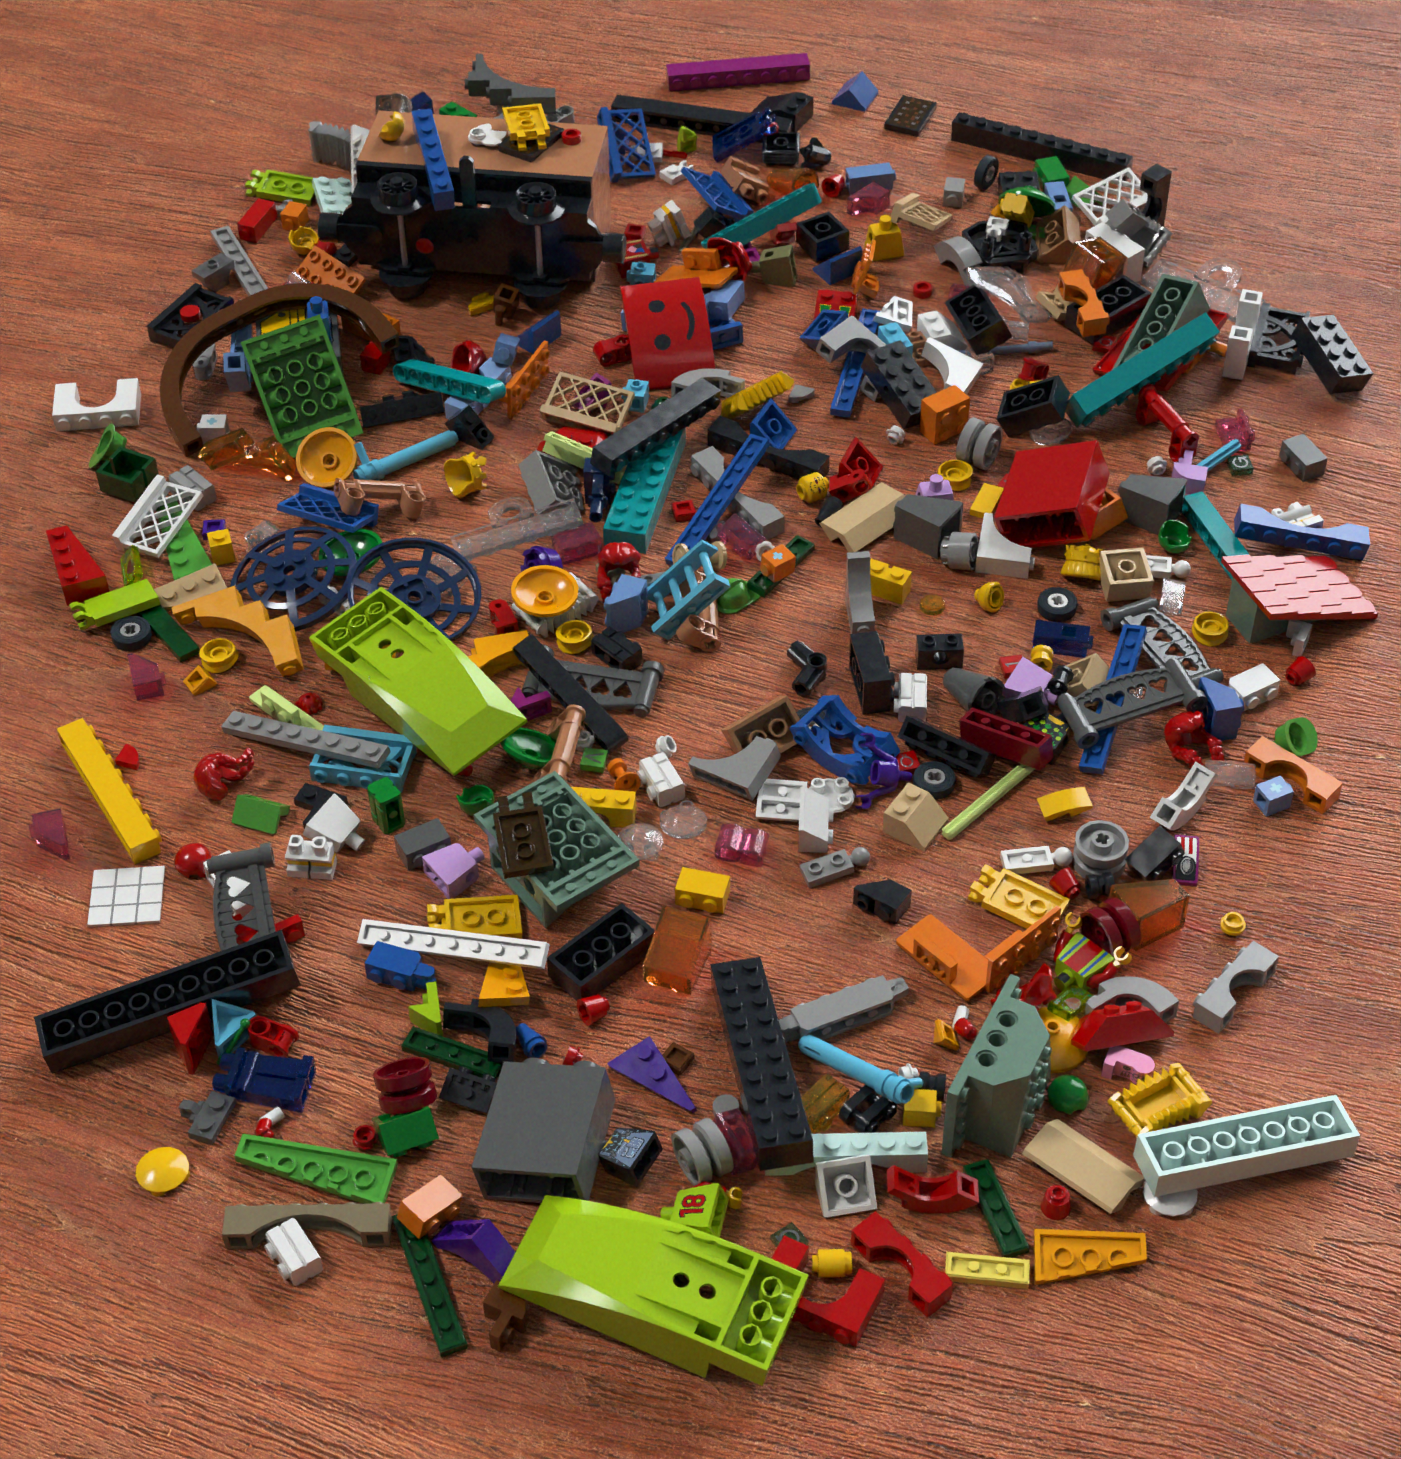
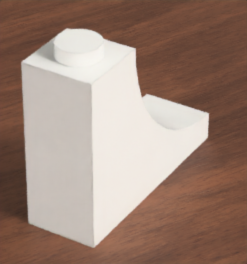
(953, 365)
(999, 555)

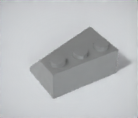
(550, 480)

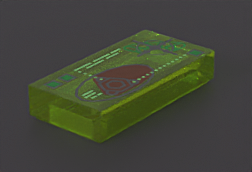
(131, 566)
(1069, 1002)

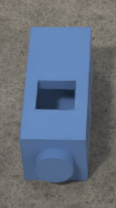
(861, 176)
(1059, 195)
(506, 349)

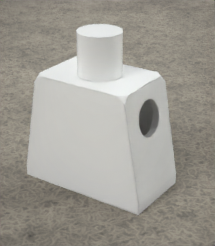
(336, 824)

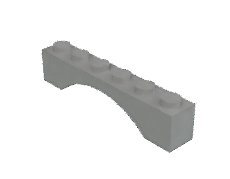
(763, 517)

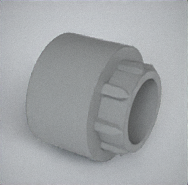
(959, 550)

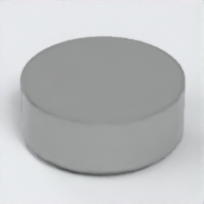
(724, 1103)

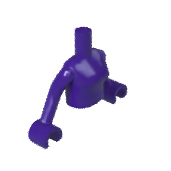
(882, 772)

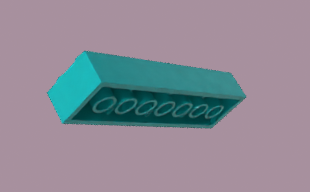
(1141, 370)
(643, 494)

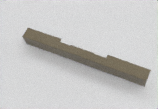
(688, 240)

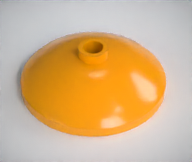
(321, 448)
(544, 591)
(1063, 1054)

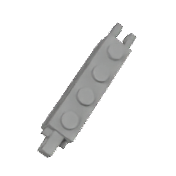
(844, 1009)

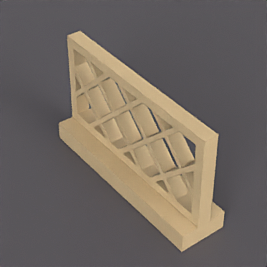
(919, 213)
(577, 419)

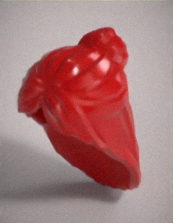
(468, 357)

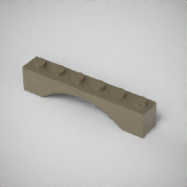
(364, 1223)

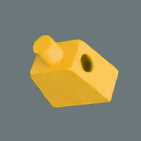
(887, 239)

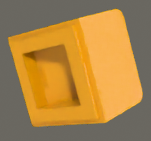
(199, 680)

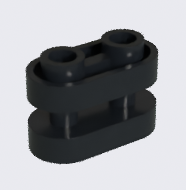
(867, 1110)

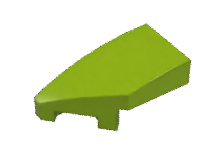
(686, 140)

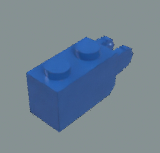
(398, 967)

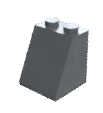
(1152, 500)
(926, 521)

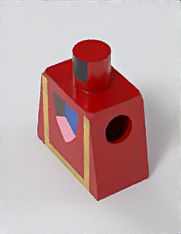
(636, 252)

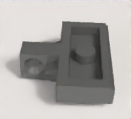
(207, 1116)

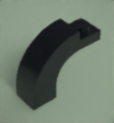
(488, 1022)

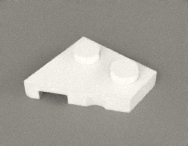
(897, 311)

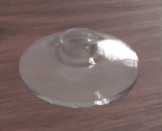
(1052, 433)

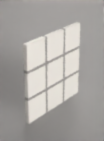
(126, 896)

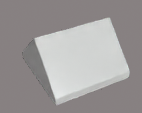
(845, 1186)

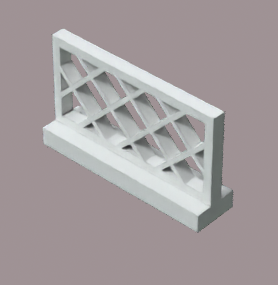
(1139, 201)
(144, 511)

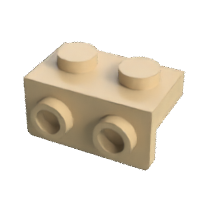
(1054, 304)

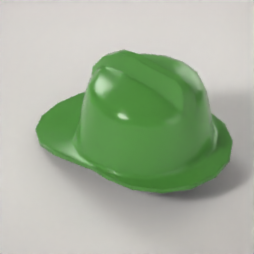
(108, 444)
(736, 597)
(1297, 736)

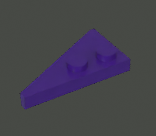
(647, 1067)

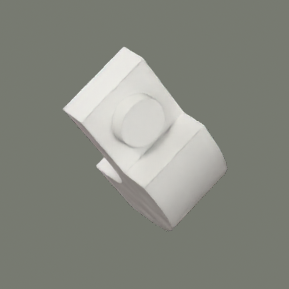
(1186, 800)

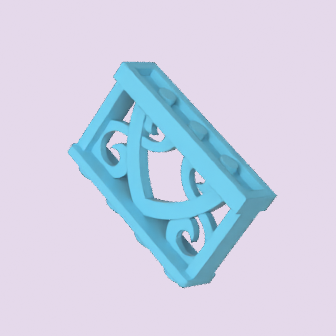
(346, 774)

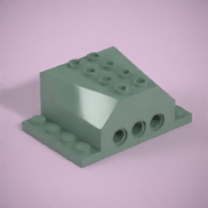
(581, 847)
(1000, 1077)

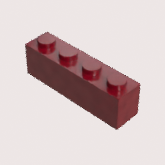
(1007, 738)

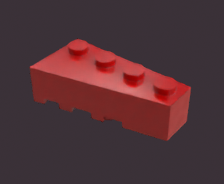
(75, 567)

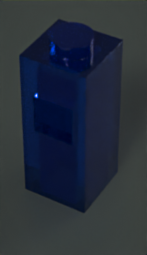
(1063, 638)

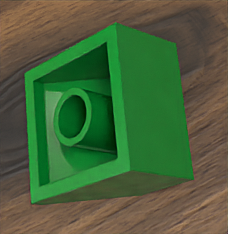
(405, 1131)

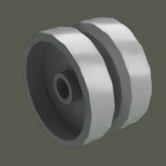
(979, 443)
(1100, 849)
(702, 1152)

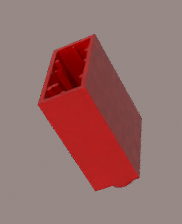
(1053, 495)

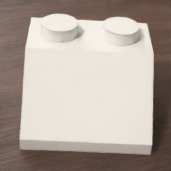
(941, 329)
(813, 822)

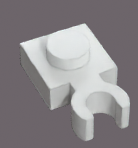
(656, 151)
(672, 173)
(996, 227)

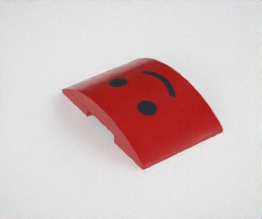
(667, 330)

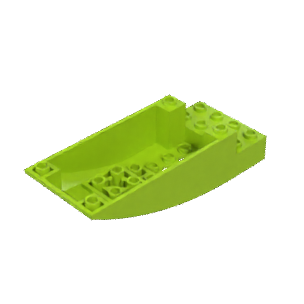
(428, 692)
(618, 1274)

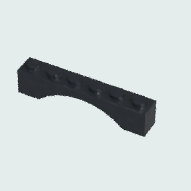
(729, 437)

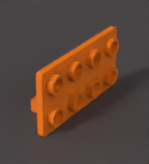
(703, 264)
(326, 270)
(865, 282)
(526, 380)
(1020, 948)
(946, 956)

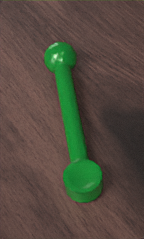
(245, 1023)

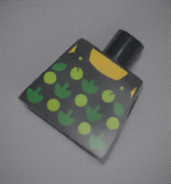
(1055, 726)

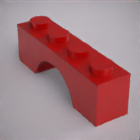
(879, 1240)

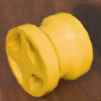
(1042, 657)

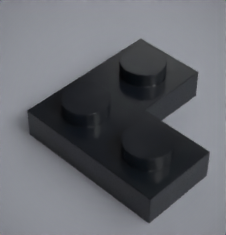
(313, 798)

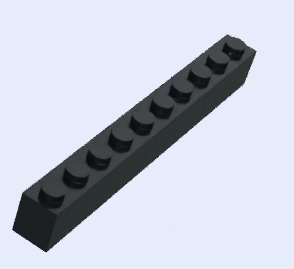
(675, 115)
(1036, 145)

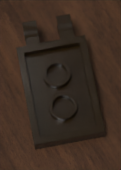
(522, 838)

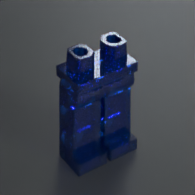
(266, 1079)

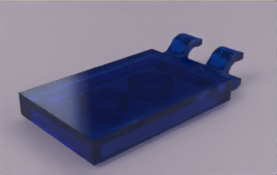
(742, 134)

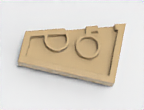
(190, 587)

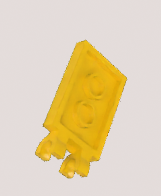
(526, 123)
(1014, 897)
(478, 915)

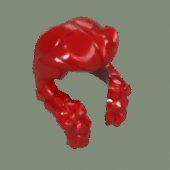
(615, 556)
(1189, 729)
(217, 767)

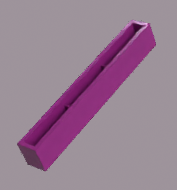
(738, 72)

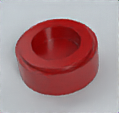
(571, 137)
(922, 290)
(190, 313)

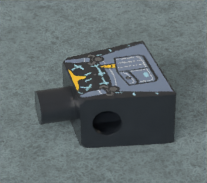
(630, 1154)

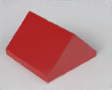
(859, 457)
(191, 1034)

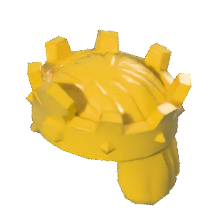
(465, 474)
(1082, 562)

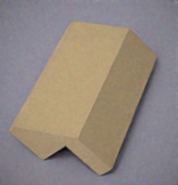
(863, 518)
(1083, 1165)

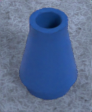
(531, 1042)

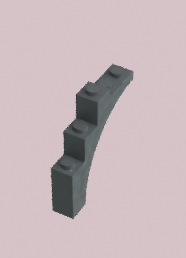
(485, 82)

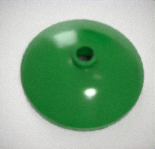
(1039, 201)
(360, 541)
(529, 748)

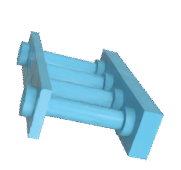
(695, 601)

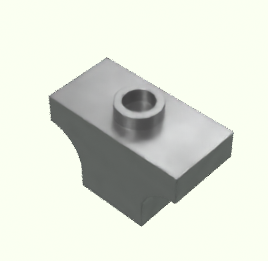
(214, 272)

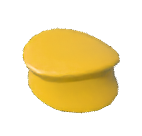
(957, 473)
(1210, 628)
(574, 636)
(218, 655)

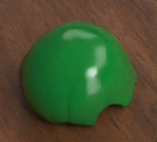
(1174, 536)
(475, 799)
(1068, 1094)

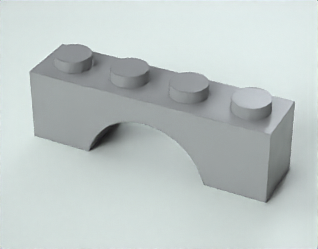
(1252, 967)

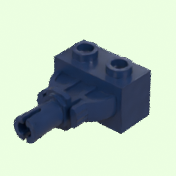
(597, 489)

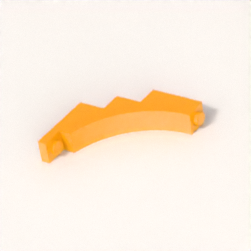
(228, 611)

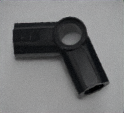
(813, 668)

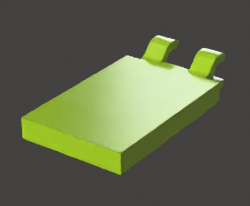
(281, 187)
(115, 604)

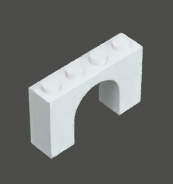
(1242, 334)
(121, 411)

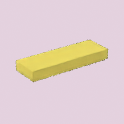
(987, 1270)

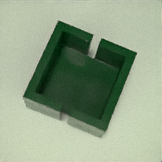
(127, 474)

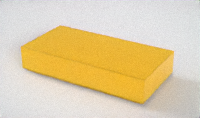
(986, 500)

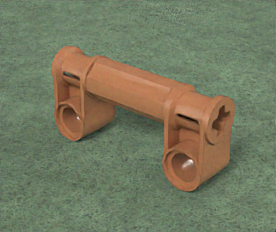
(351, 495)
(702, 628)
(566, 732)

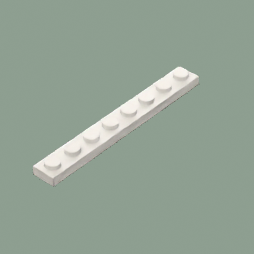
(456, 943)

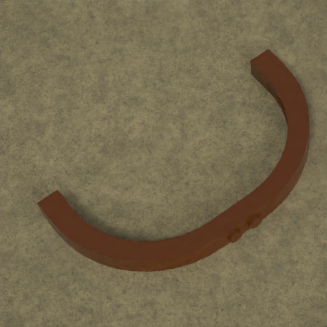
(243, 314)

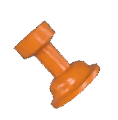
(626, 780)

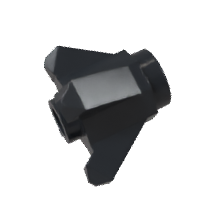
(815, 154)

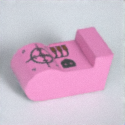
(1127, 1064)

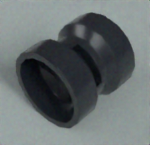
(1098, 885)
(934, 1082)

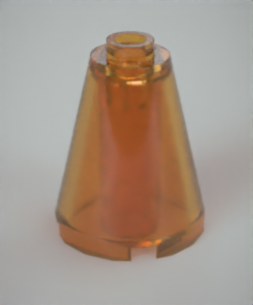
(788, 180)

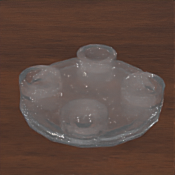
(683, 821)
(642, 840)

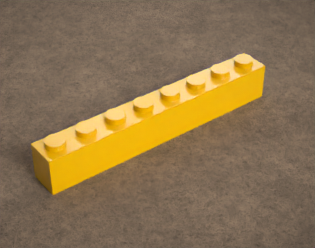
(109, 790)

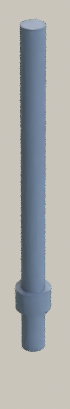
(1030, 347)

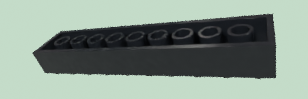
(142, 1007)
(761, 1065)

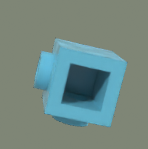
(641, 273)
(641, 391)

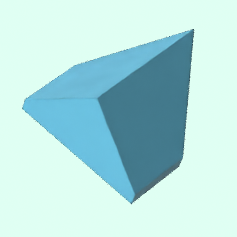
(227, 1023)

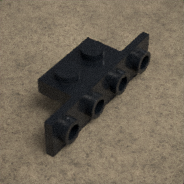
(401, 407)

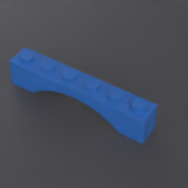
(434, 160)
(1260, 525)

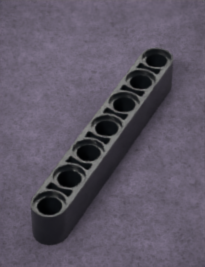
(569, 692)

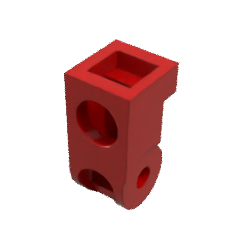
(849, 485)
(502, 617)

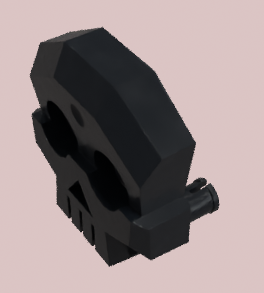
(1012, 251)

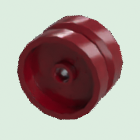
(1111, 926)
(405, 1085)

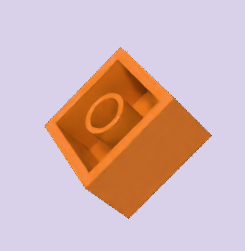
(944, 414)

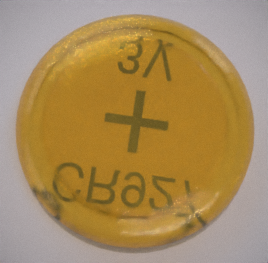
(932, 604)

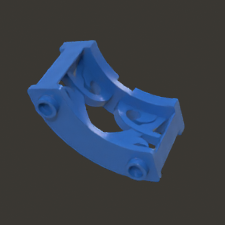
(819, 748)

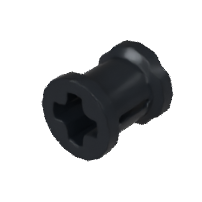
(1059, 683)

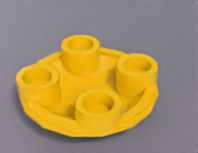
(162, 1170)

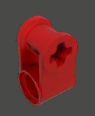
(612, 350)
(1033, 370)
(271, 1036)

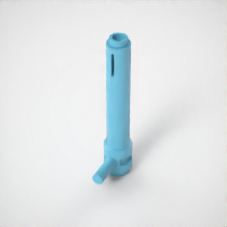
(379, 468)
(882, 1081)

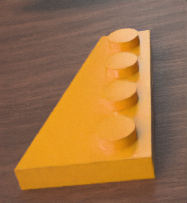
(1081, 1253)

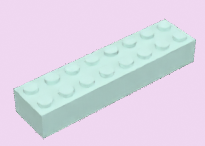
(1245, 1145)

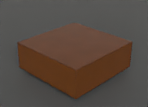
(678, 1058)

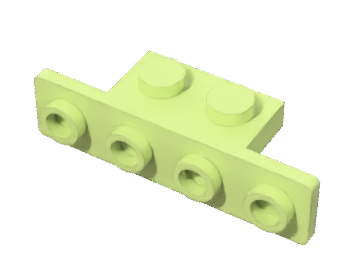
(282, 709)

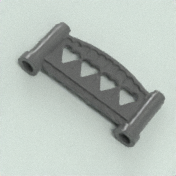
(1156, 651)
(641, 684)
(1086, 722)
(250, 867)

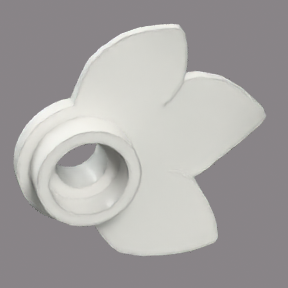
(485, 135)

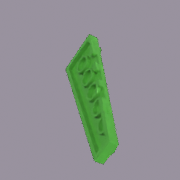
(185, 549)
(336, 1171)

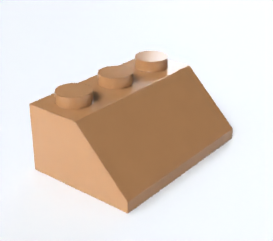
(1060, 234)
(767, 721)

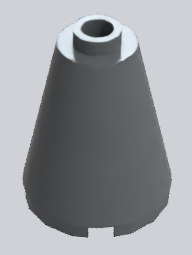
(974, 690)

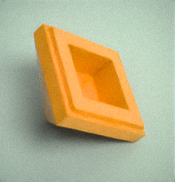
(945, 1035)

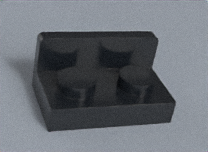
(468, 1090)

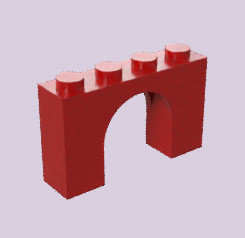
(841, 1319)

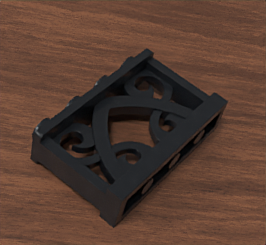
(166, 322)
(1268, 356)

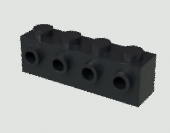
(946, 745)

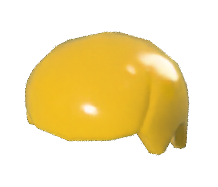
(393, 129)
(303, 240)

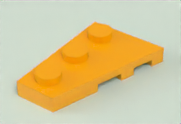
(503, 986)

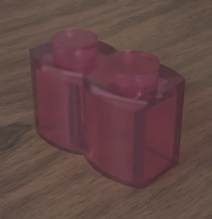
(742, 845)

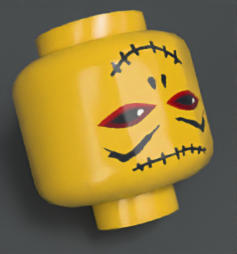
(812, 487)

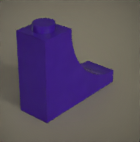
(477, 1243)

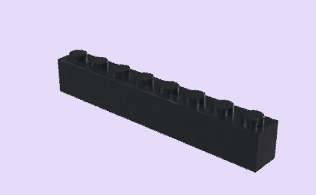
(655, 427)

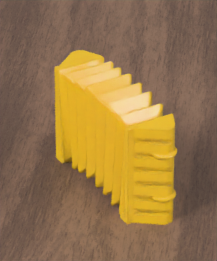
(756, 395)
(1160, 1100)

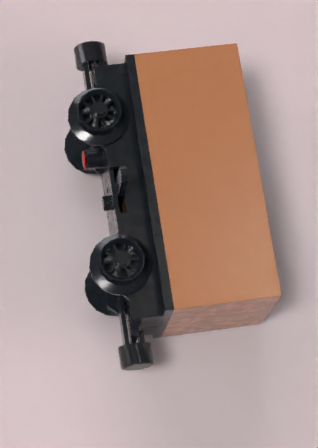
(535, 221)

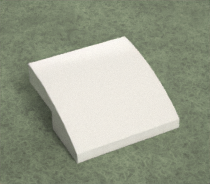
(779, 800)

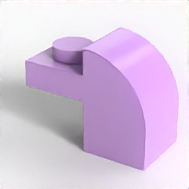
(1193, 474)

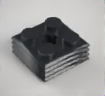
(781, 148)

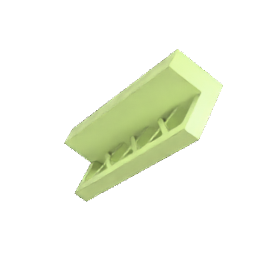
(571, 451)

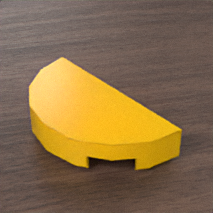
(480, 303)

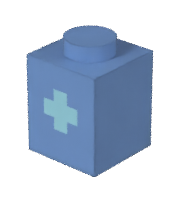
(1273, 796)

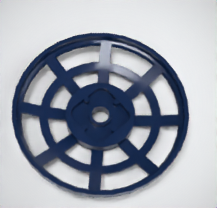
(303, 575)
(419, 584)

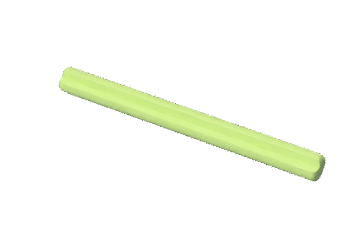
(986, 801)

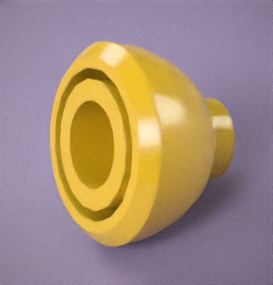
(990, 596)

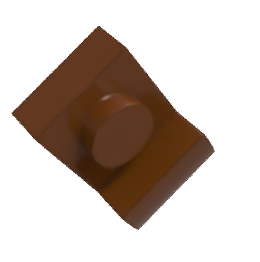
(509, 1314)

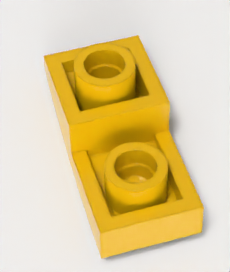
(1065, 801)

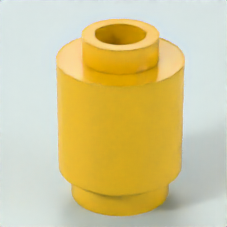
(832, 1263)

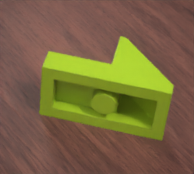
(428, 1014)

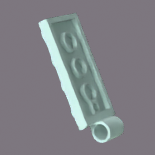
(332, 194)

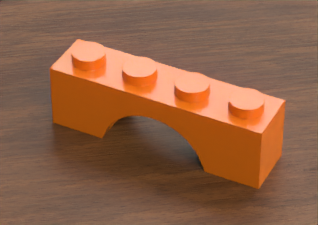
(1076, 288)
(1272, 760)

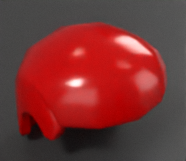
(190, 859)

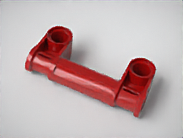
(1155, 408)

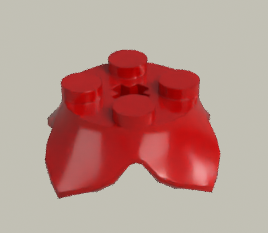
(732, 255)
(1038, 990)

